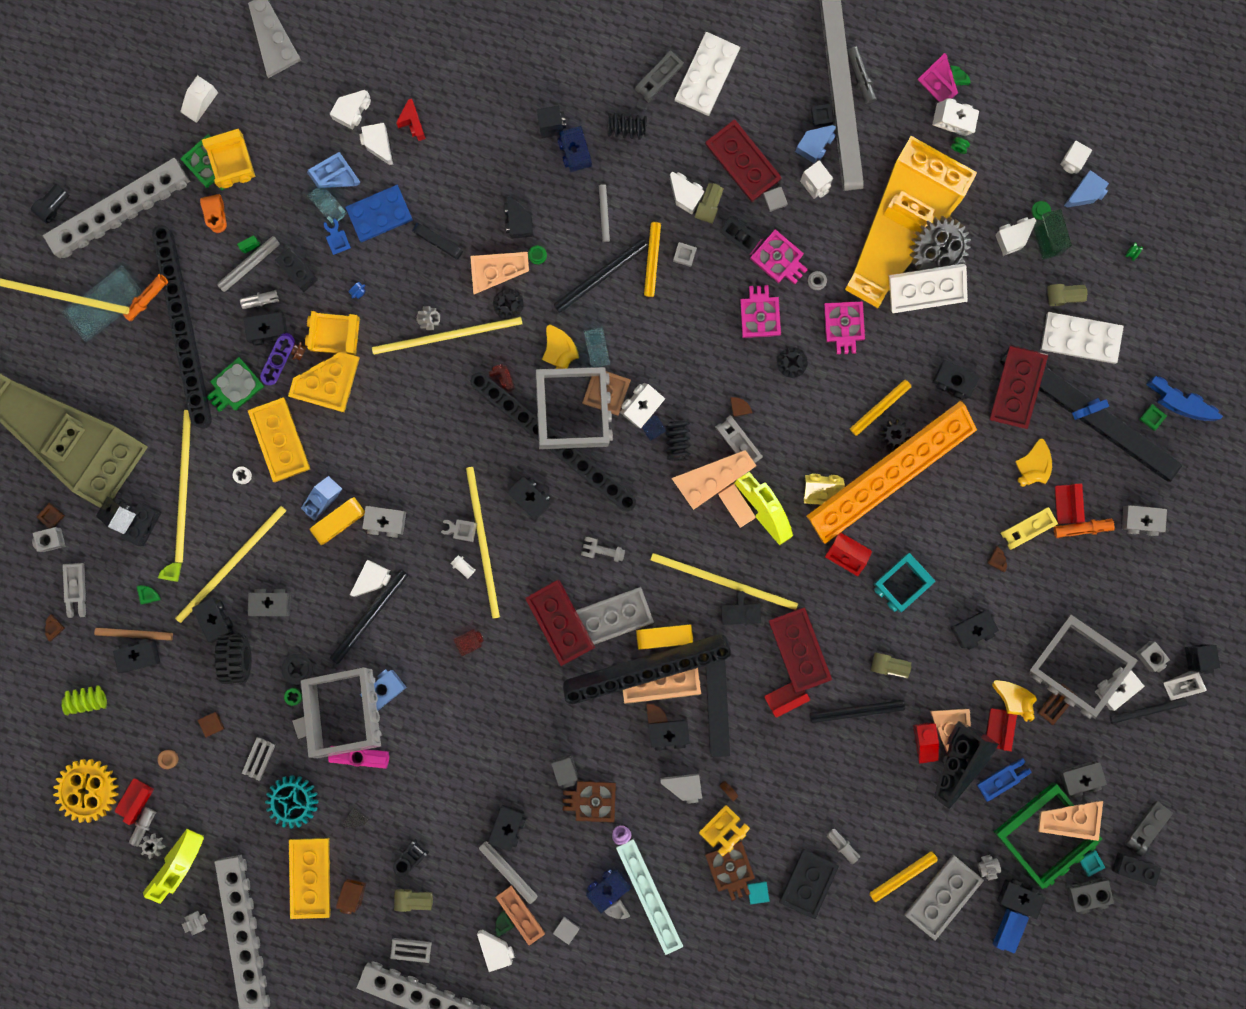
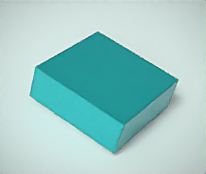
(1092, 863)
(758, 892)

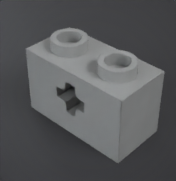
(374, 515)
(1155, 520)

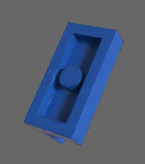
(1010, 931)

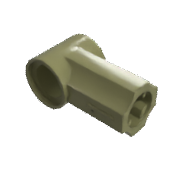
(708, 207)
(1061, 294)
(886, 665)
(410, 900)

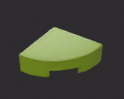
(171, 572)

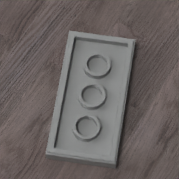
(616, 615)
(943, 897)

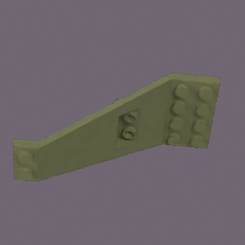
(92, 458)

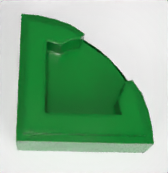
(960, 76)
(147, 594)

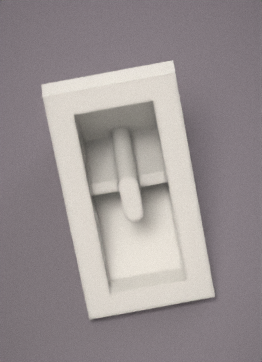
(1184, 685)

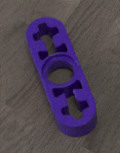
(276, 373)

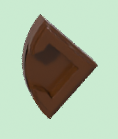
(740, 407)
(998, 560)
(52, 627)
(655, 714)
(728, 790)

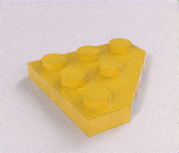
(327, 382)

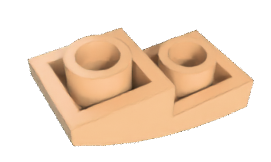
(736, 505)

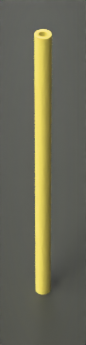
(64, 296)
(447, 335)
(183, 487)
(482, 542)
(231, 563)
(724, 581)

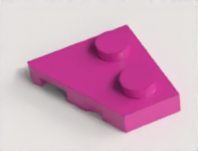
(939, 80)

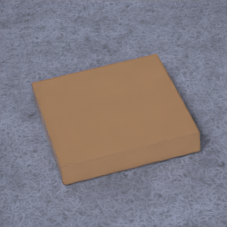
(617, 387)

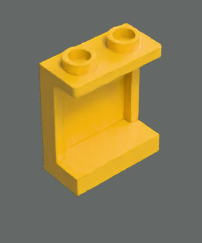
(229, 158)
(332, 333)

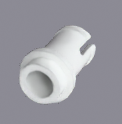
(462, 566)

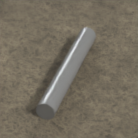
(604, 213)

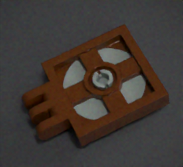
(592, 801)
(731, 870)

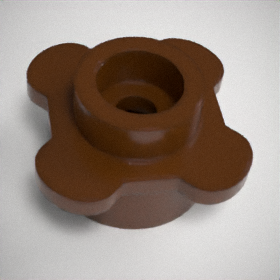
(298, 351)

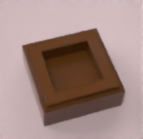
(50, 516)
(211, 724)

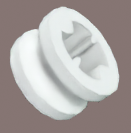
(247, 472)

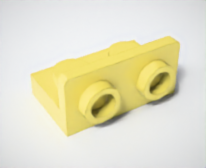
(821, 488)

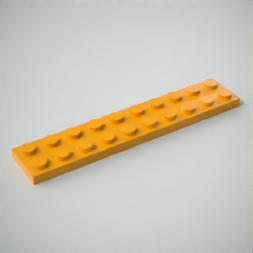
(892, 472)

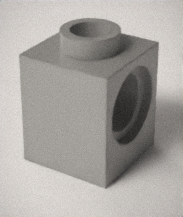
(56, 541)
(1145, 653)

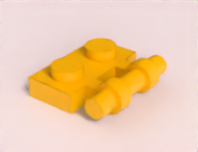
(720, 826)

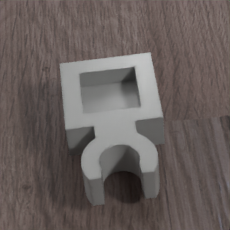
(462, 530)

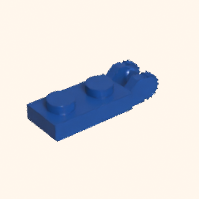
(1002, 780)

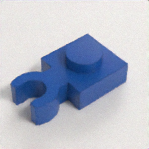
(337, 239)
(1094, 406)

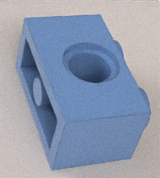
(393, 684)

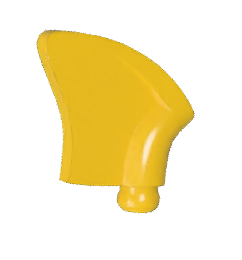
(559, 349)
(1035, 465)
(1016, 699)

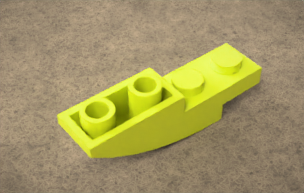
(769, 509)
(175, 867)

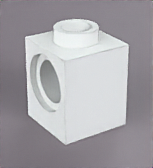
(1075, 157)

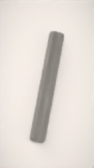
(248, 264)
(508, 872)

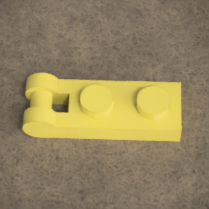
(1030, 528)

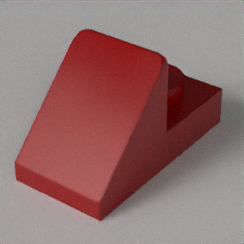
(410, 116)

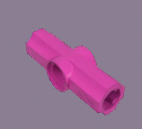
(371, 758)

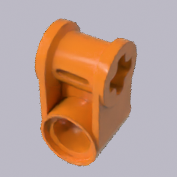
(214, 209)

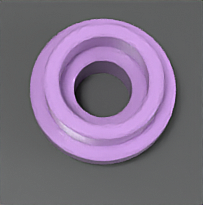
(621, 831)

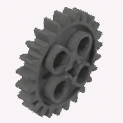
(940, 246)

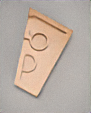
(496, 269)
(947, 720)
(1073, 821)

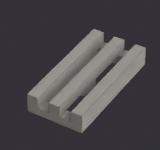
(252, 774)
(414, 950)

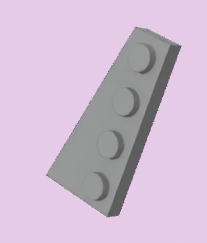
(273, 41)

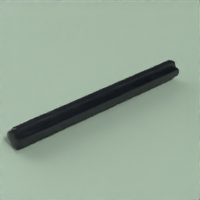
(601, 275)
(369, 616)

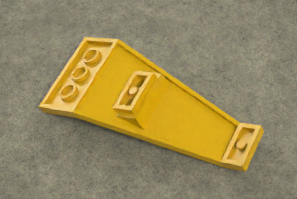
(919, 188)

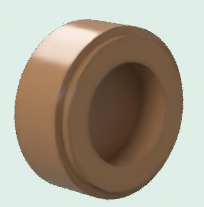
(167, 759)

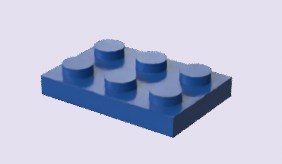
(379, 213)

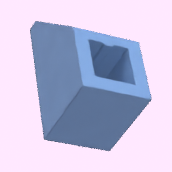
(814, 141)
(321, 498)

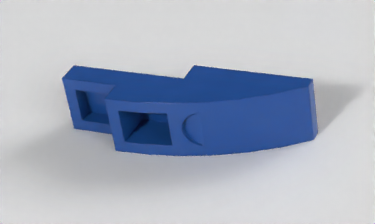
(1188, 406)

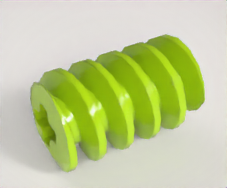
(84, 701)

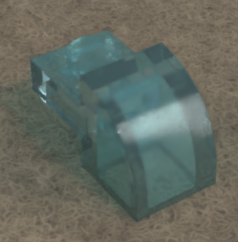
(327, 204)
(596, 347)

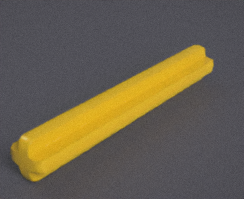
(652, 259)
(878, 409)
(904, 876)

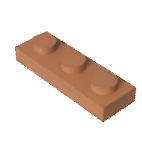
(520, 915)

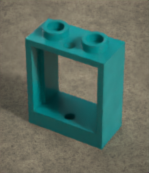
(921, 573)

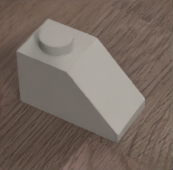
(684, 786)

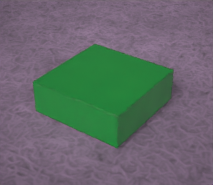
(249, 244)
(1152, 417)

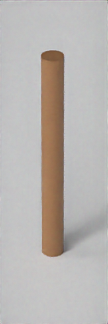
(133, 634)

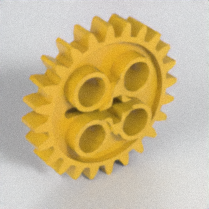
(102, 793)

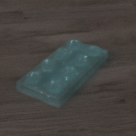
(116, 289)

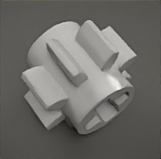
(428, 318)
(158, 845)
(989, 867)
(194, 923)

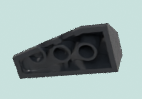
(966, 757)

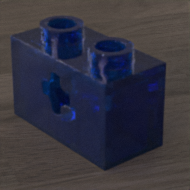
(571, 138)
(603, 900)

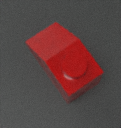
(926, 742)

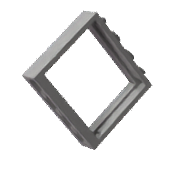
(606, 415)
(1100, 641)
(313, 720)

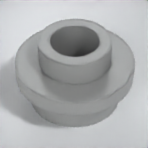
(817, 274)

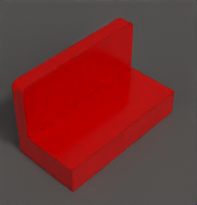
(1069, 504)
(848, 554)
(785, 700)
(1001, 728)
(133, 801)

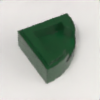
(503, 924)

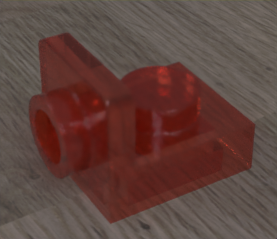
(506, 379)
(469, 642)

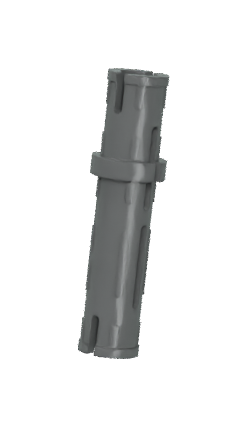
(861, 75)

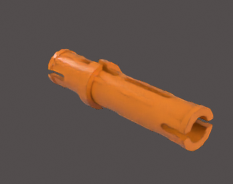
(140, 303)
(1091, 527)

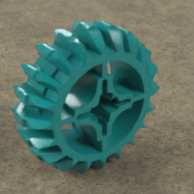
(300, 803)

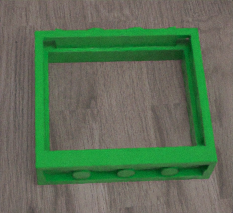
(1026, 812)

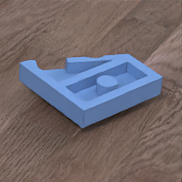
(333, 173)

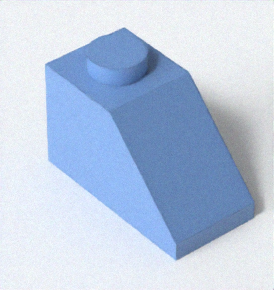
(1088, 191)

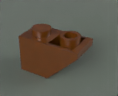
(351, 896)

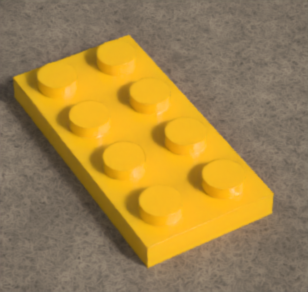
(279, 440)
(309, 878)

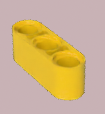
(337, 521)
(664, 636)

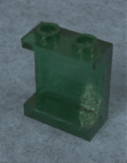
(1052, 235)

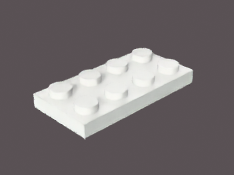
(707, 73)
(928, 288)
(1081, 337)

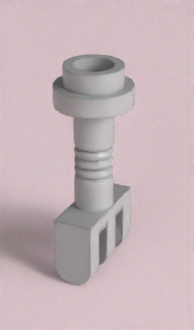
(618, 554)

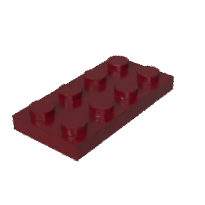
(743, 160)
(1018, 387)
(560, 622)
(800, 650)

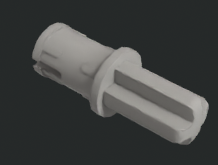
(259, 299)
(141, 826)
(843, 846)

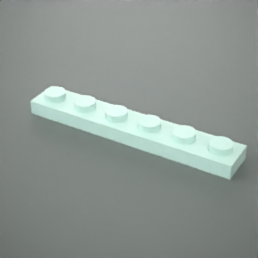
(649, 897)

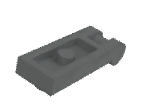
(659, 76)
(1148, 828)

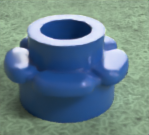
(357, 290)

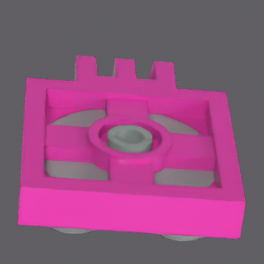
(779, 258)
(760, 314)
(844, 324)

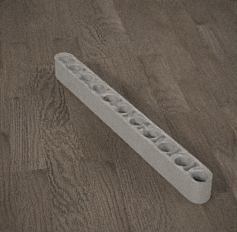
(841, 94)

